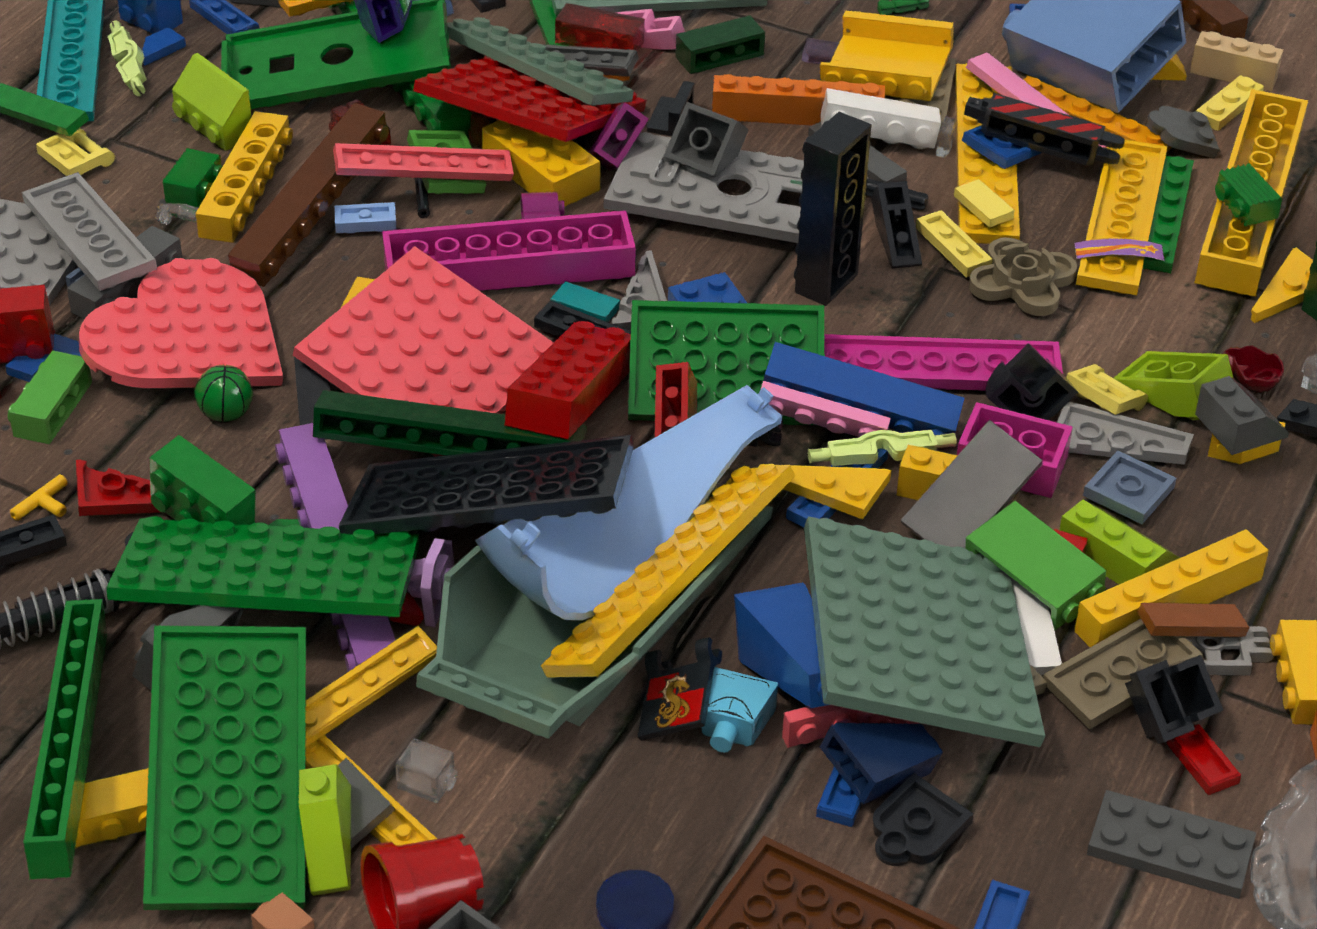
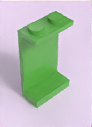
(1039, 560)

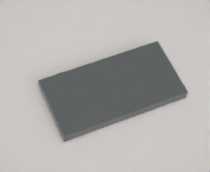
(972, 488)

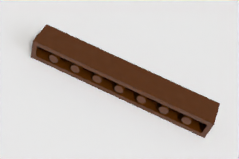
(304, 198)

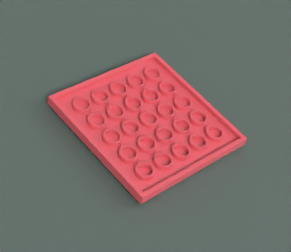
(423, 340)

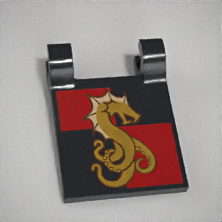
(677, 696)

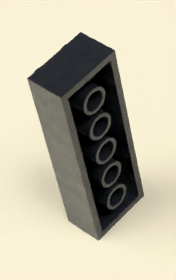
(831, 207)

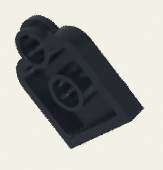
(917, 823)

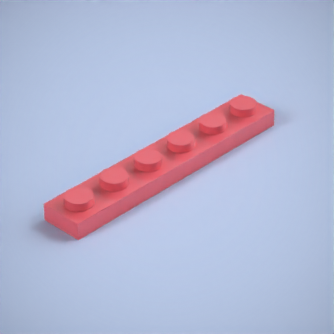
(422, 162)

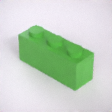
(49, 397)

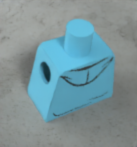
(738, 708)

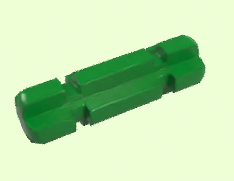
(886, 7)

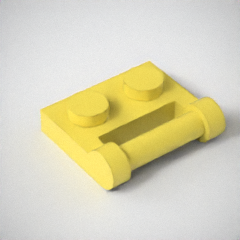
(69, 158)
(1106, 391)

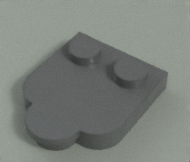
(1184, 130)

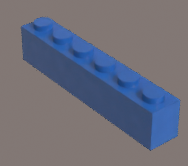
(906, 403)

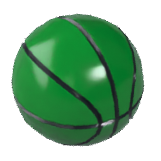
(223, 393)

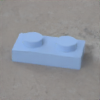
(365, 217)

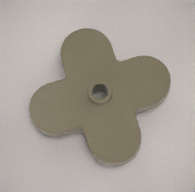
(1023, 275)

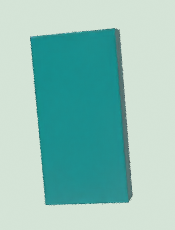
(586, 301)

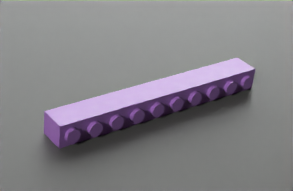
(322, 505)

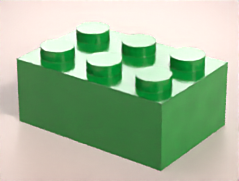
(198, 487)

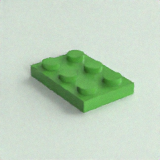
(445, 139)

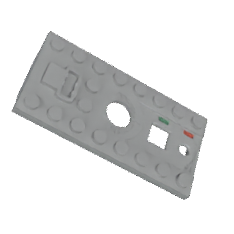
(674, 192)

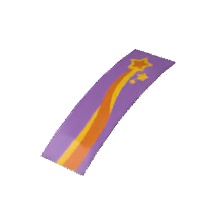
(1118, 247)

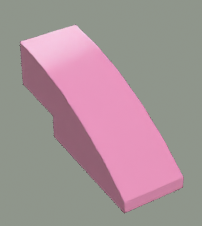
(658, 32)

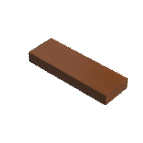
(1193, 619)

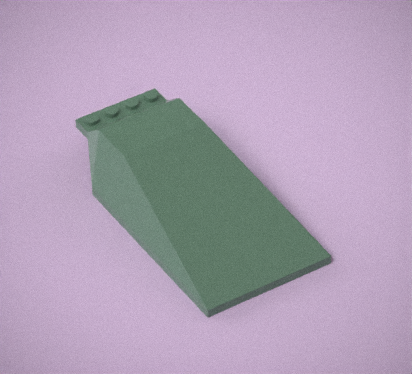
(499, 638)

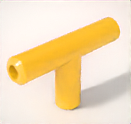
(42, 498)

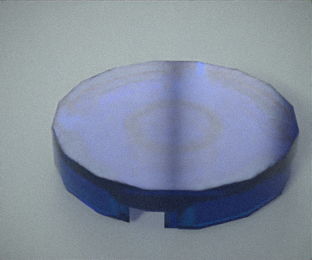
(634, 901)

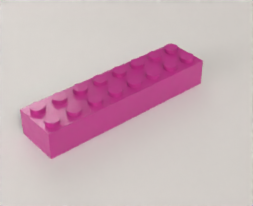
(525, 249)

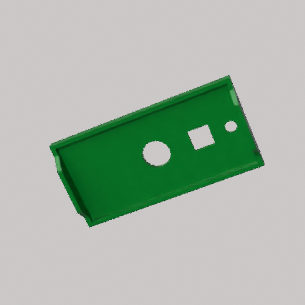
(401, 58)

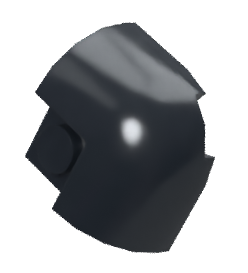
(1029, 385)

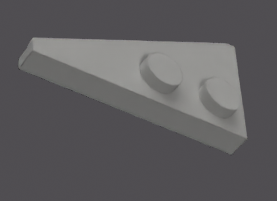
(642, 286)

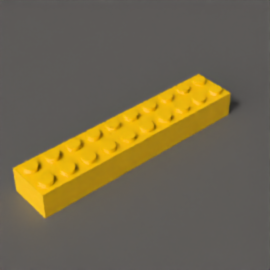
(1268, 141)

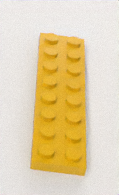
(1123, 211)

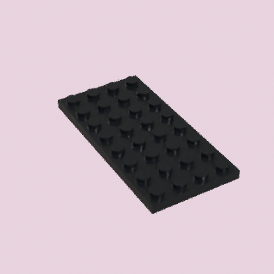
(490, 486)

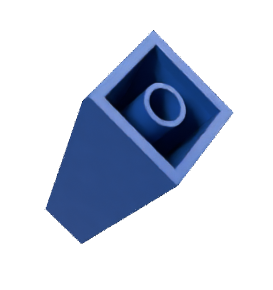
(780, 639)

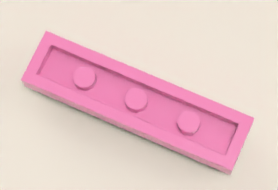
(823, 412)

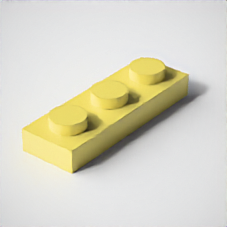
(1229, 102)
(952, 242)

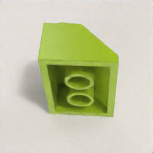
(212, 102)
(1113, 543)

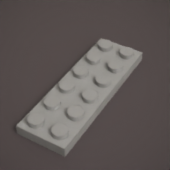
(89, 231)

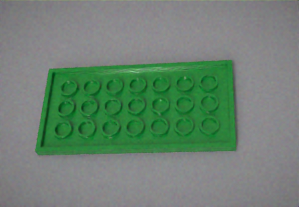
(265, 567)
(225, 768)

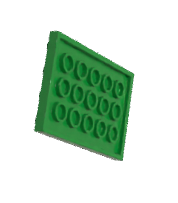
(721, 341)

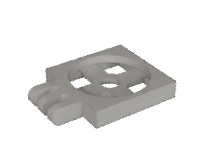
(1253, 648)

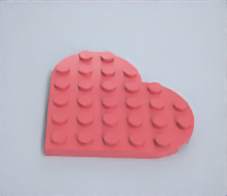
(180, 326)

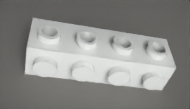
(890, 119)

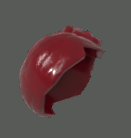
(1255, 368)

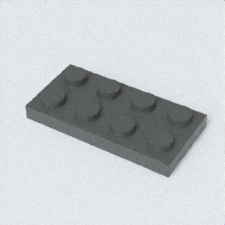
(1172, 844)

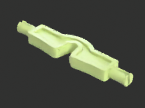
(128, 56)
(864, 449)

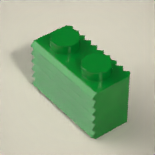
(191, 177)
(1248, 195)

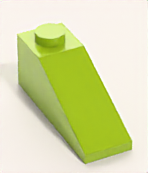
(326, 828)

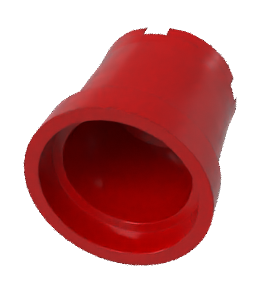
(419, 881)

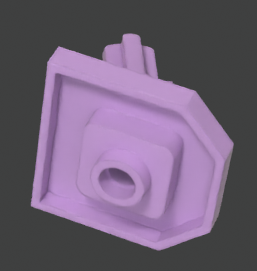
(428, 578)

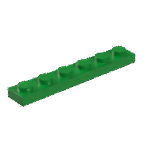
(1169, 211)

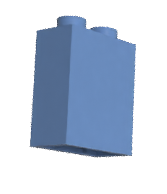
(1095, 46)

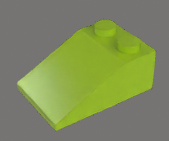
(1174, 378)

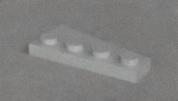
(1104, 433)

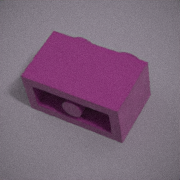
(618, 136)

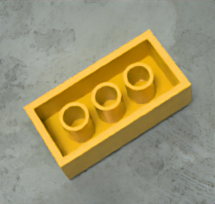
(545, 162)

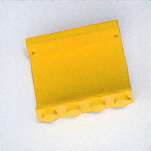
(891, 52)

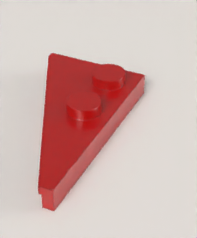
(111, 492)

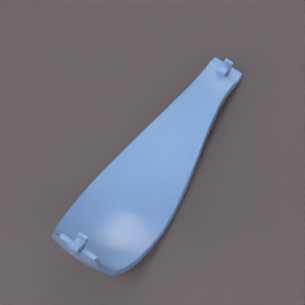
(581, 558)

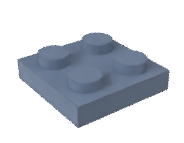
(1129, 487)

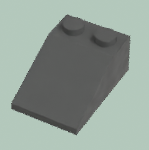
(196, 616)

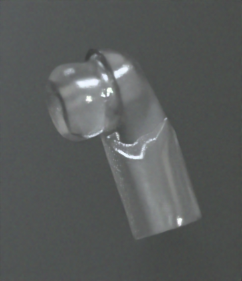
(178, 210)

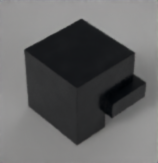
(1173, 697)

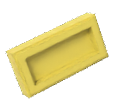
(984, 203)

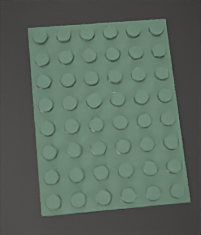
(919, 633)

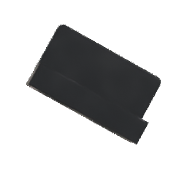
(669, 110)

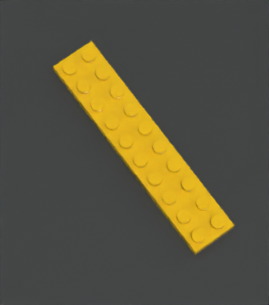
(975, 166)
(666, 572)

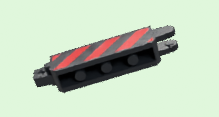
(1044, 130)

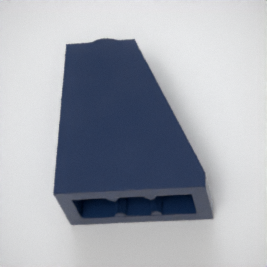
(879, 755)

